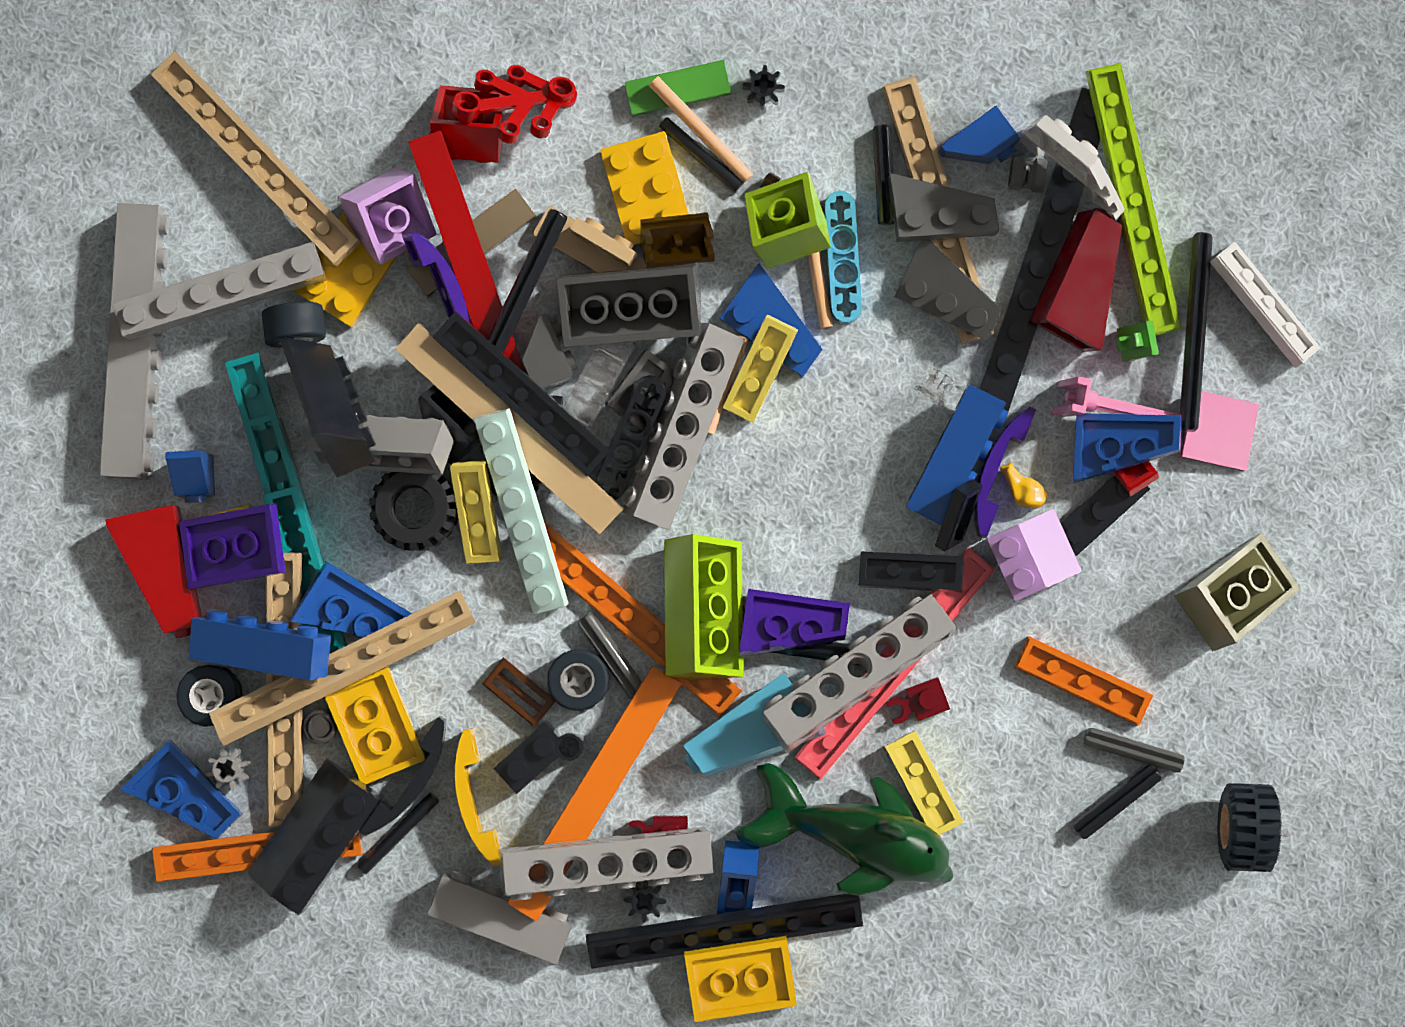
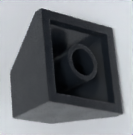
(462, 428)

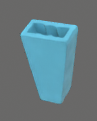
(741, 733)

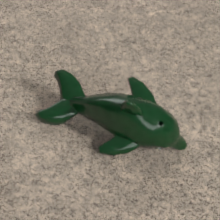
(877, 838)

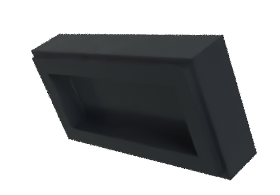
(958, 515)

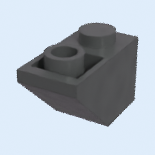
(545, 357)

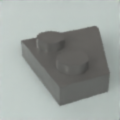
(645, 365)

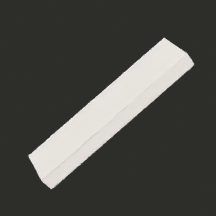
(1265, 305)

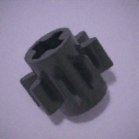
(753, 86)
(645, 910)

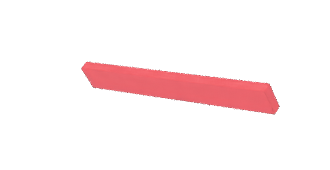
(821, 753)

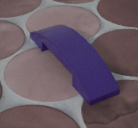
(423, 254)
(1015, 431)

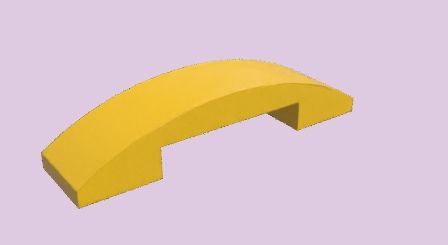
(487, 840)

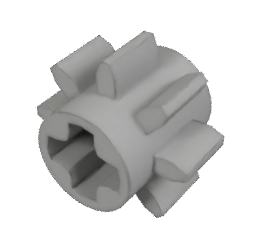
(219, 771)

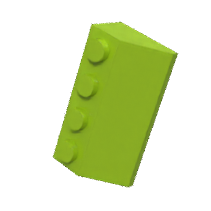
(703, 607)

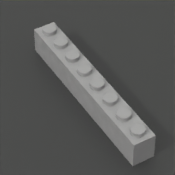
(133, 363)

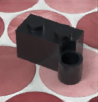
(534, 756)

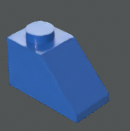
(983, 140)
(191, 474)
(738, 877)

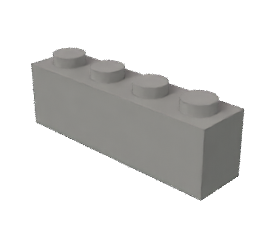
(402, 445)
(487, 914)

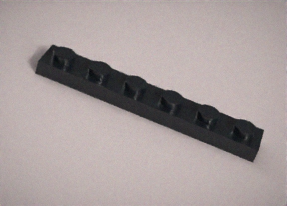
(521, 393)

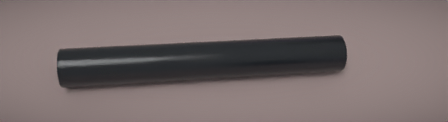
(701, 154)
(397, 833)

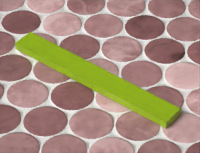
(1132, 187)

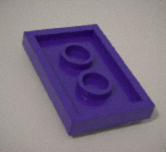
(232, 546)

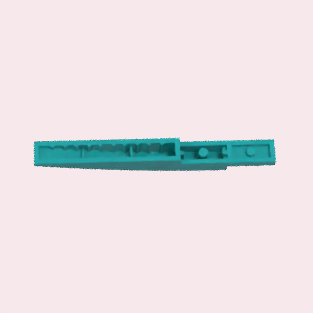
(277, 470)

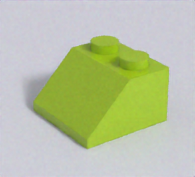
(786, 221)

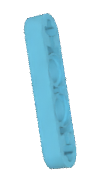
(846, 257)

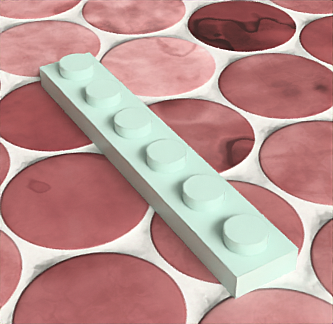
(521, 511)

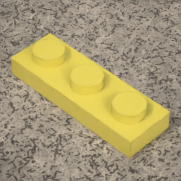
(760, 368)
(476, 511)
(923, 783)

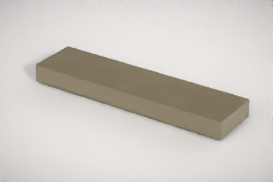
(492, 227)

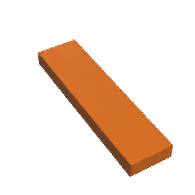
(1083, 681)

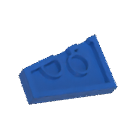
(762, 298)
(1121, 441)
(345, 604)
(184, 791)

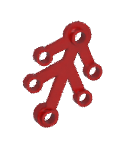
(555, 94)

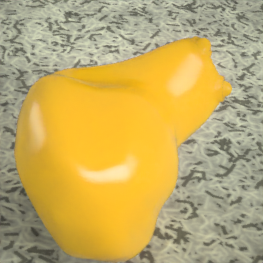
(1024, 490)

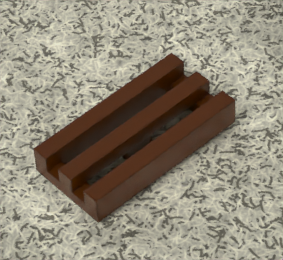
(496, 673)

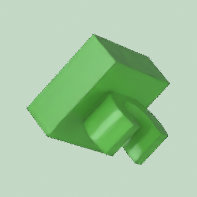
(1137, 341)

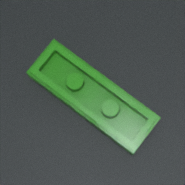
(689, 84)

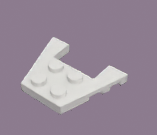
(1075, 157)

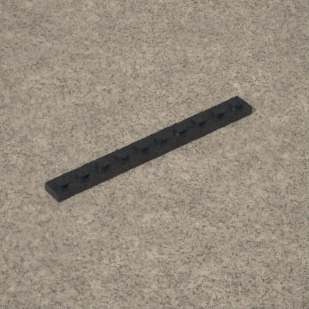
(1038, 262)

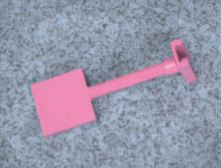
(1223, 429)

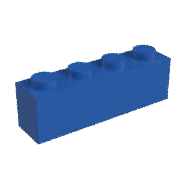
(957, 452)
(259, 646)

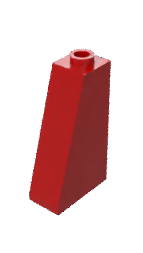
(155, 557)

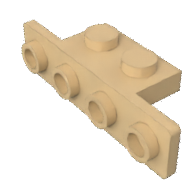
(592, 247)

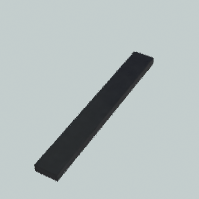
(723, 929)

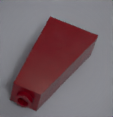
(1081, 282)

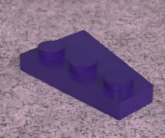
(790, 621)

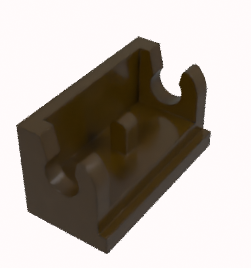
(676, 240)

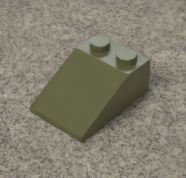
(1237, 593)

